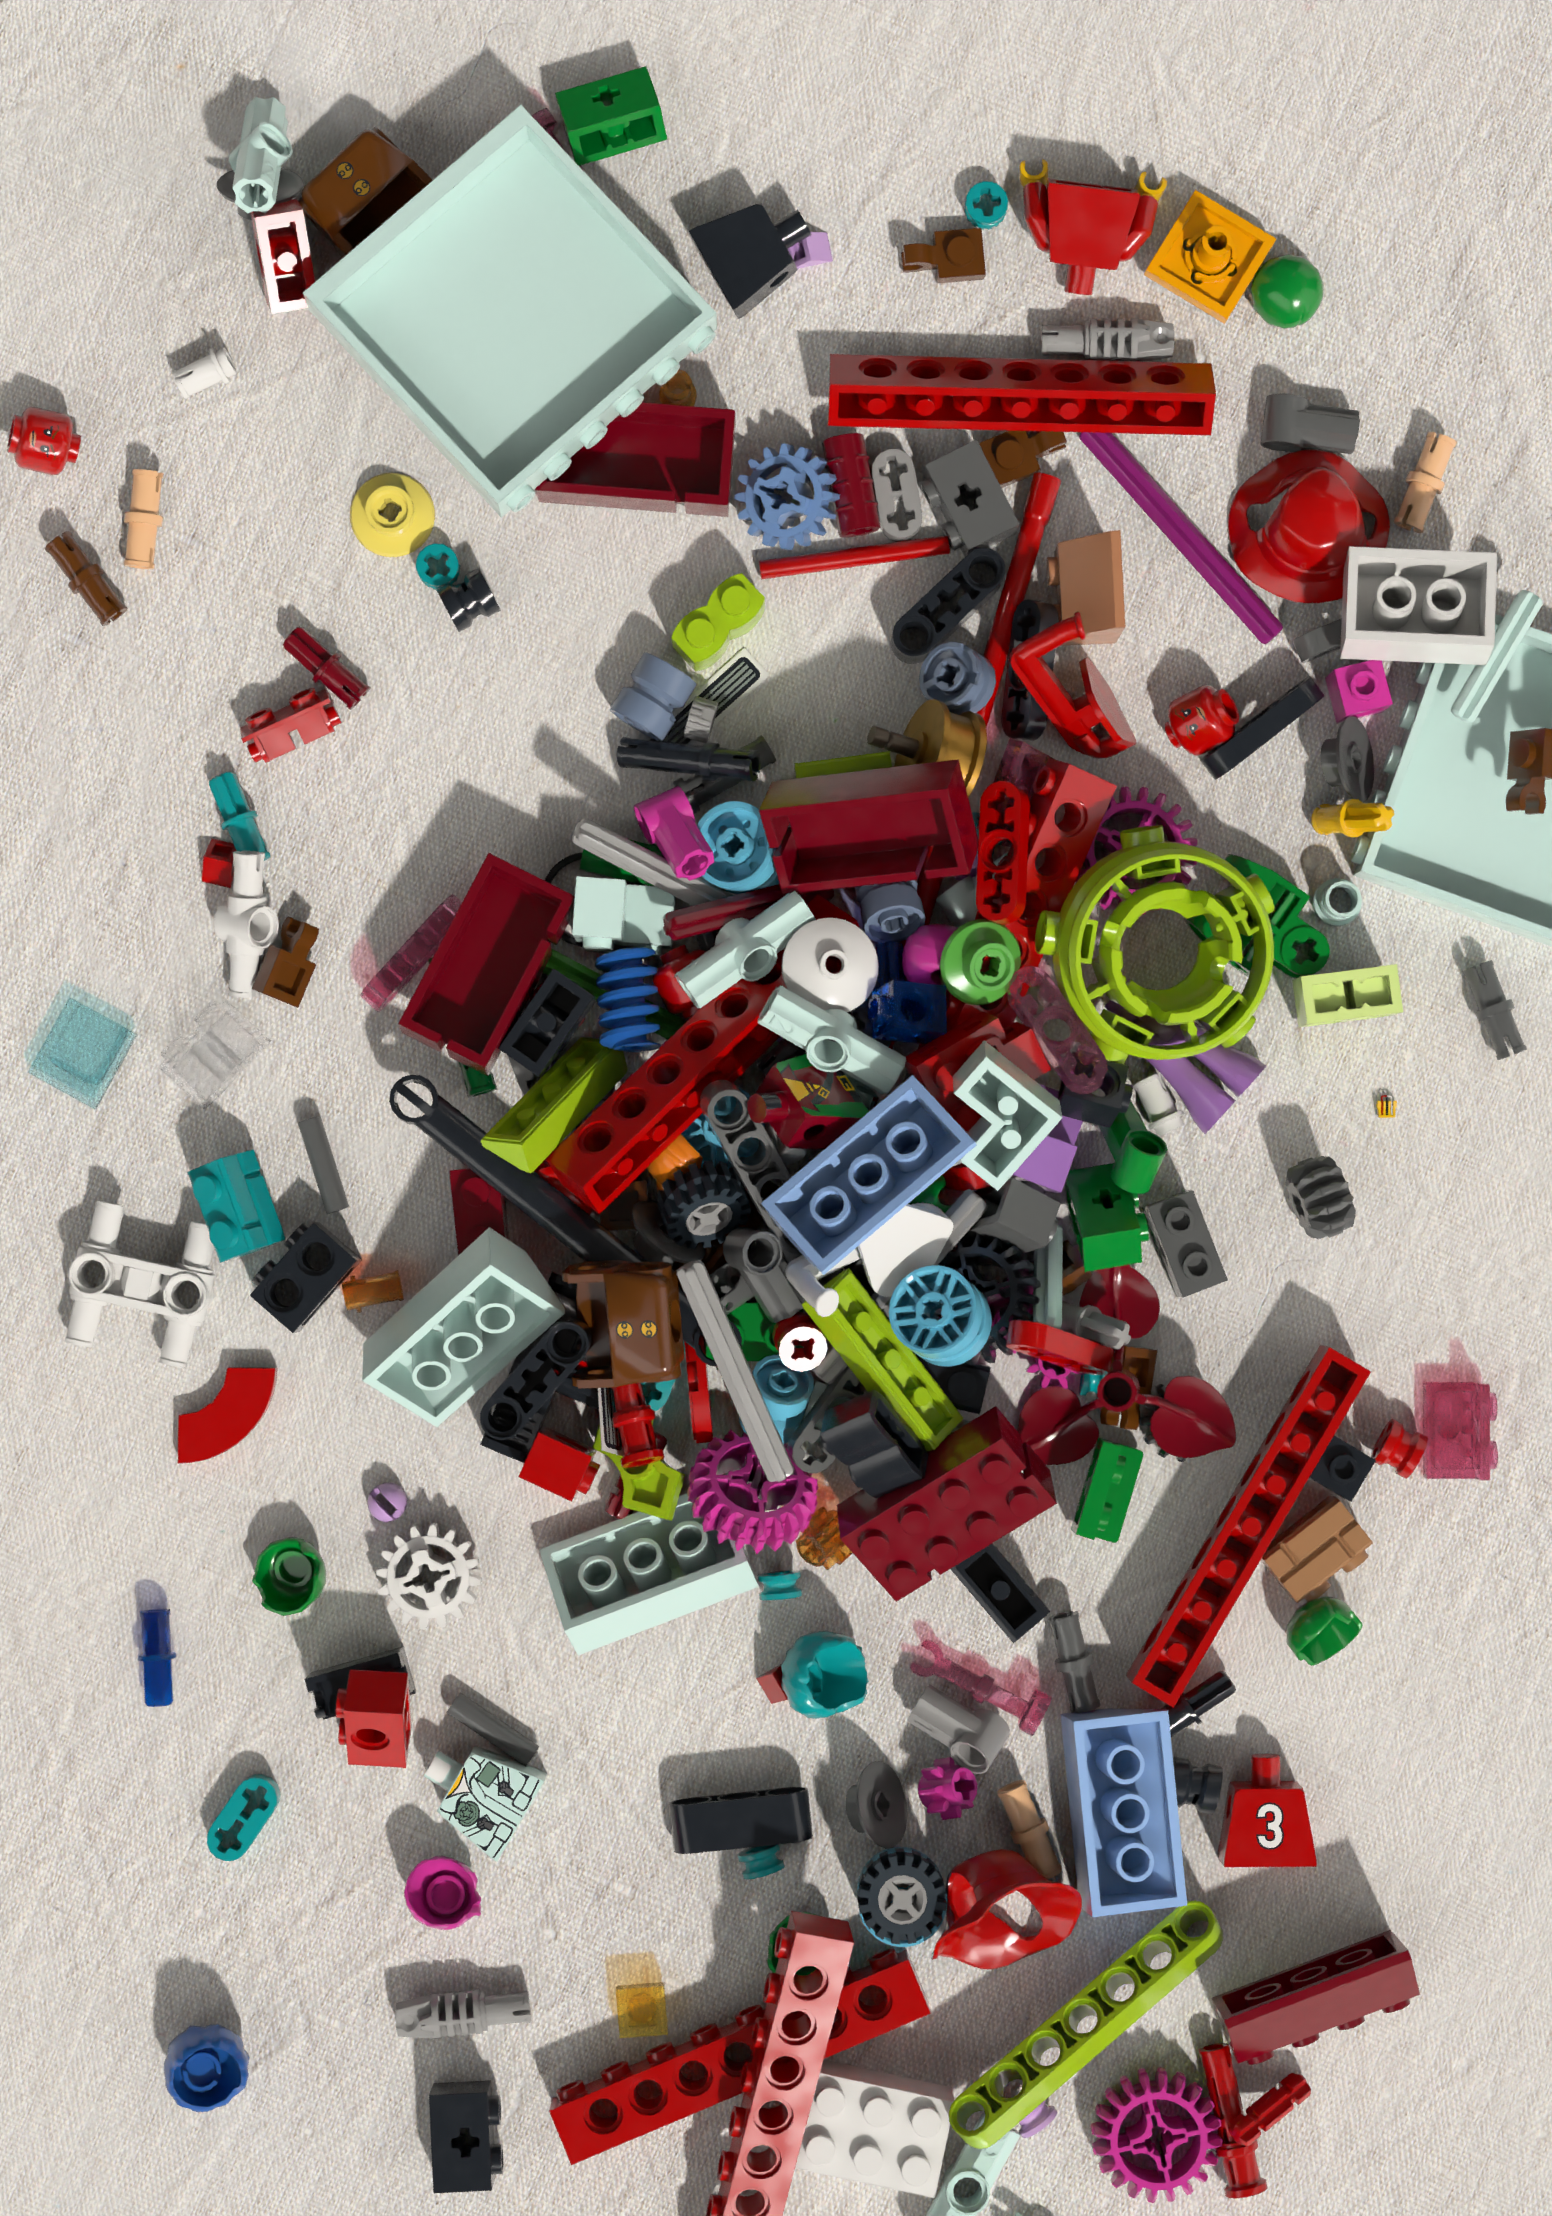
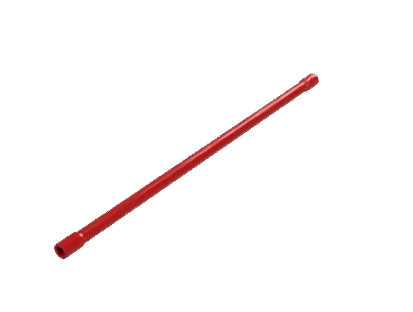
(1036, 516)

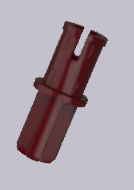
(325, 667)

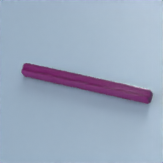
(1183, 535)

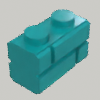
(236, 1205)

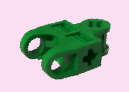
(1285, 925)

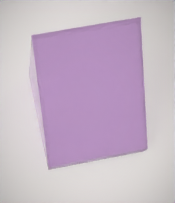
(811, 250)

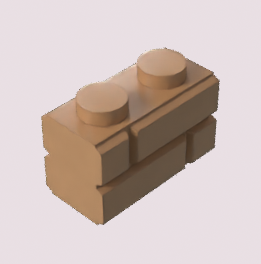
(1316, 1550)

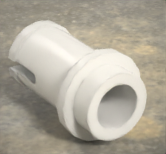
(205, 372)
(1159, 1105)

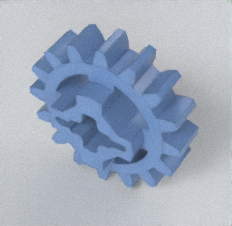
(796, 480)

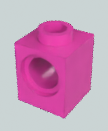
(1358, 690)

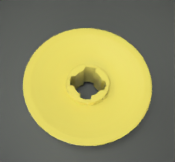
(411, 525)

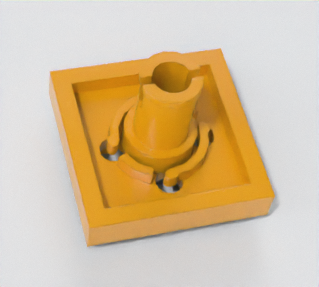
(1219, 241)

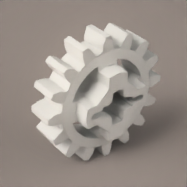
(434, 1597)

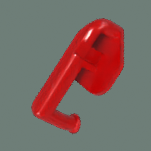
(1070, 716)

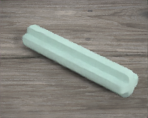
(1507, 639)
(1049, 1273)

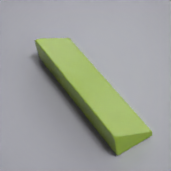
(556, 1104)
(884, 1363)

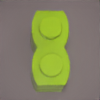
(729, 614)

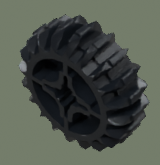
(1014, 1293)

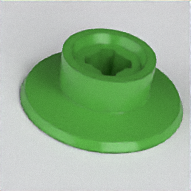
(963, 960)

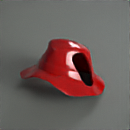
(1309, 534)
(980, 1936)

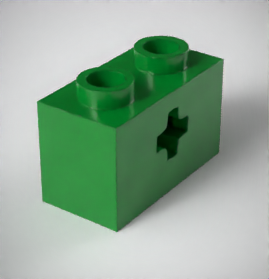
(611, 116)
(1104, 1219)

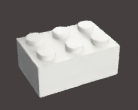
(1418, 605)
(877, 2129)

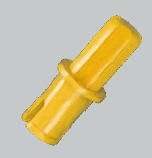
(1351, 818)

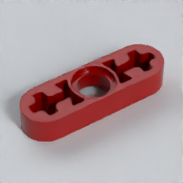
(987, 887)
(1059, 1347)

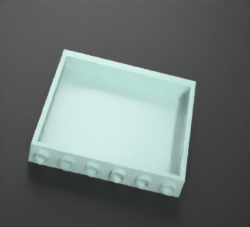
(512, 312)
(1449, 794)

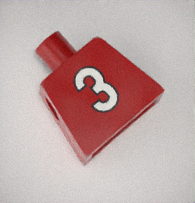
(1266, 1820)

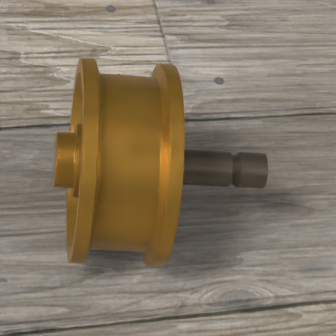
(936, 737)

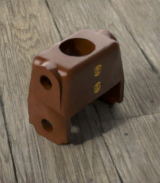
(361, 189)
(631, 1322)

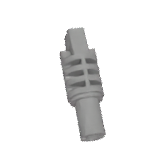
(1111, 340)
(459, 2013)

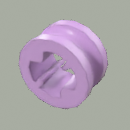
(1037, 2120)

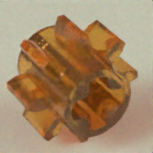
(821, 1540)

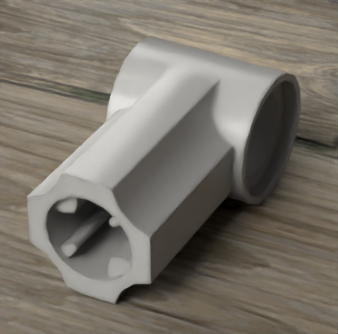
(971, 1736)

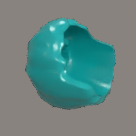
(824, 1674)

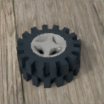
(703, 1204)
(912, 1910)

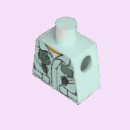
(485, 1796)

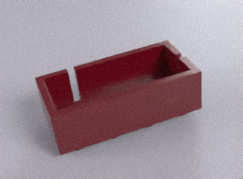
(653, 463)
(870, 826)
(487, 964)
(961, 1506)

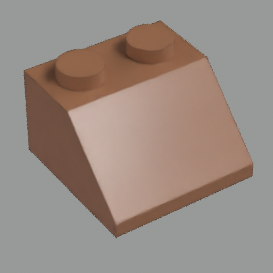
(1090, 582)

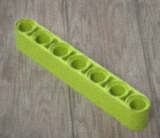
(1079, 2048)

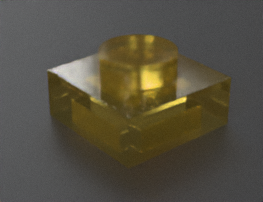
(642, 2010)

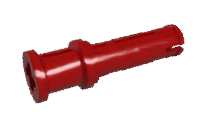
(635, 1426)
(1238, 2160)

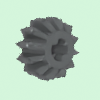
(1320, 1197)

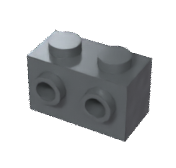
(1017, 1216)

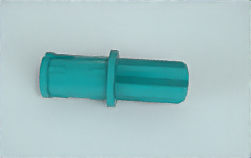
(237, 814)

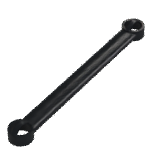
(528, 1191)

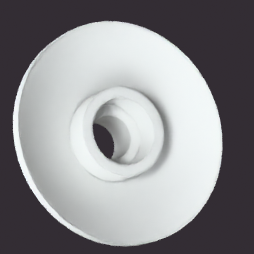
(806, 971)

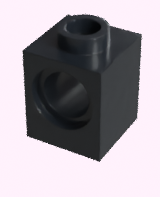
(1094, 1108)
(1342, 1468)

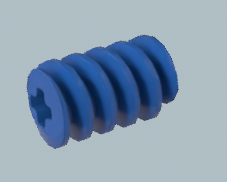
(626, 1000)

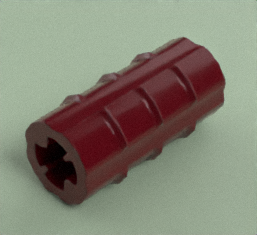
(857, 506)

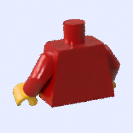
(1087, 223)

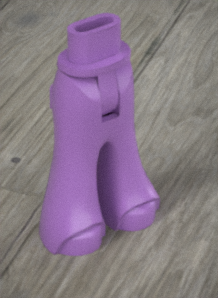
(1200, 1095)

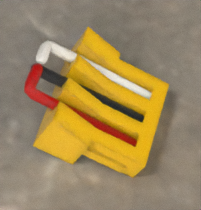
(1386, 1108)

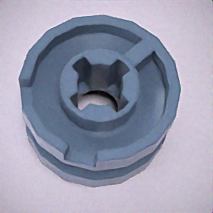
(972, 682)

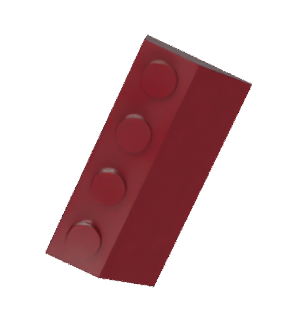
(1317, 1997)

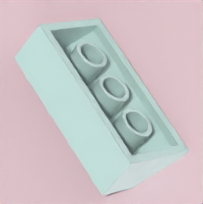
(461, 1329)
(641, 1575)

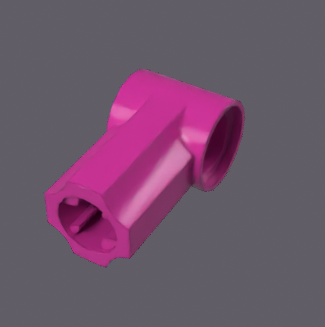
(672, 826)

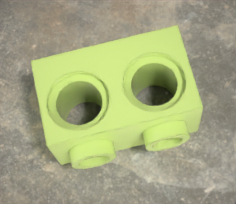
(1347, 995)

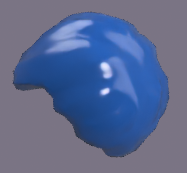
(205, 2067)

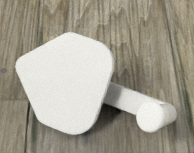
(893, 1251)

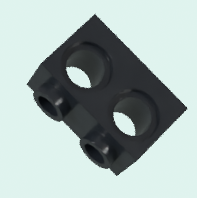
(313, 1285)

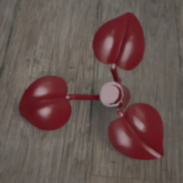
(1189, 1419)

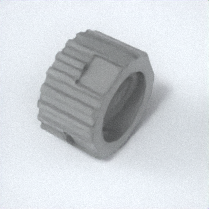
(701, 719)

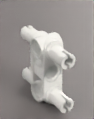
(140, 1284)

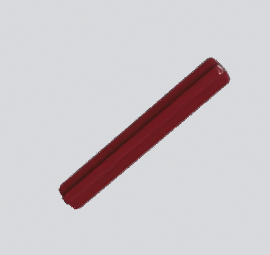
(717, 913)

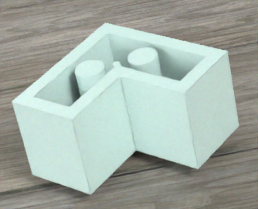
(620, 914)
(1013, 1112)

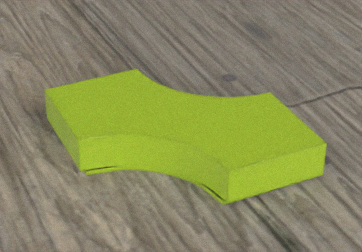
(649, 1487)

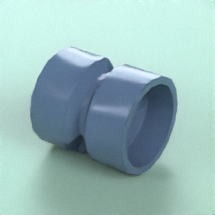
(653, 696)
(890, 910)

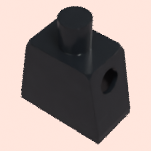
(750, 253)

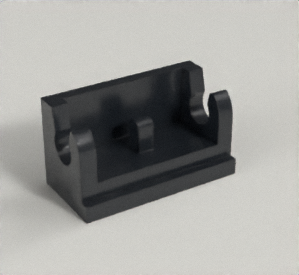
(327, 1681)

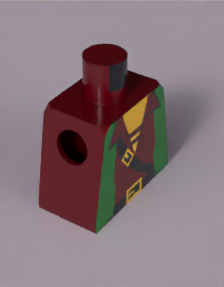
(806, 1104)

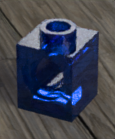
(925, 1007)

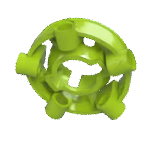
(1202, 994)

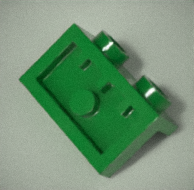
(1107, 1491)

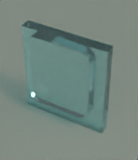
(82, 1053)

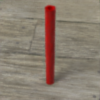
(854, 557)

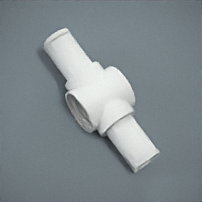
(246, 923)

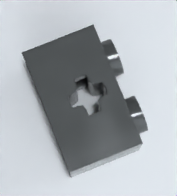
(970, 473)
(1184, 1243)

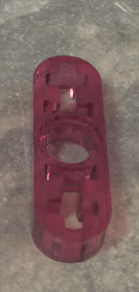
(410, 956)
(1064, 1066)

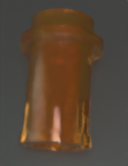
(682, 381)
(372, 1290)

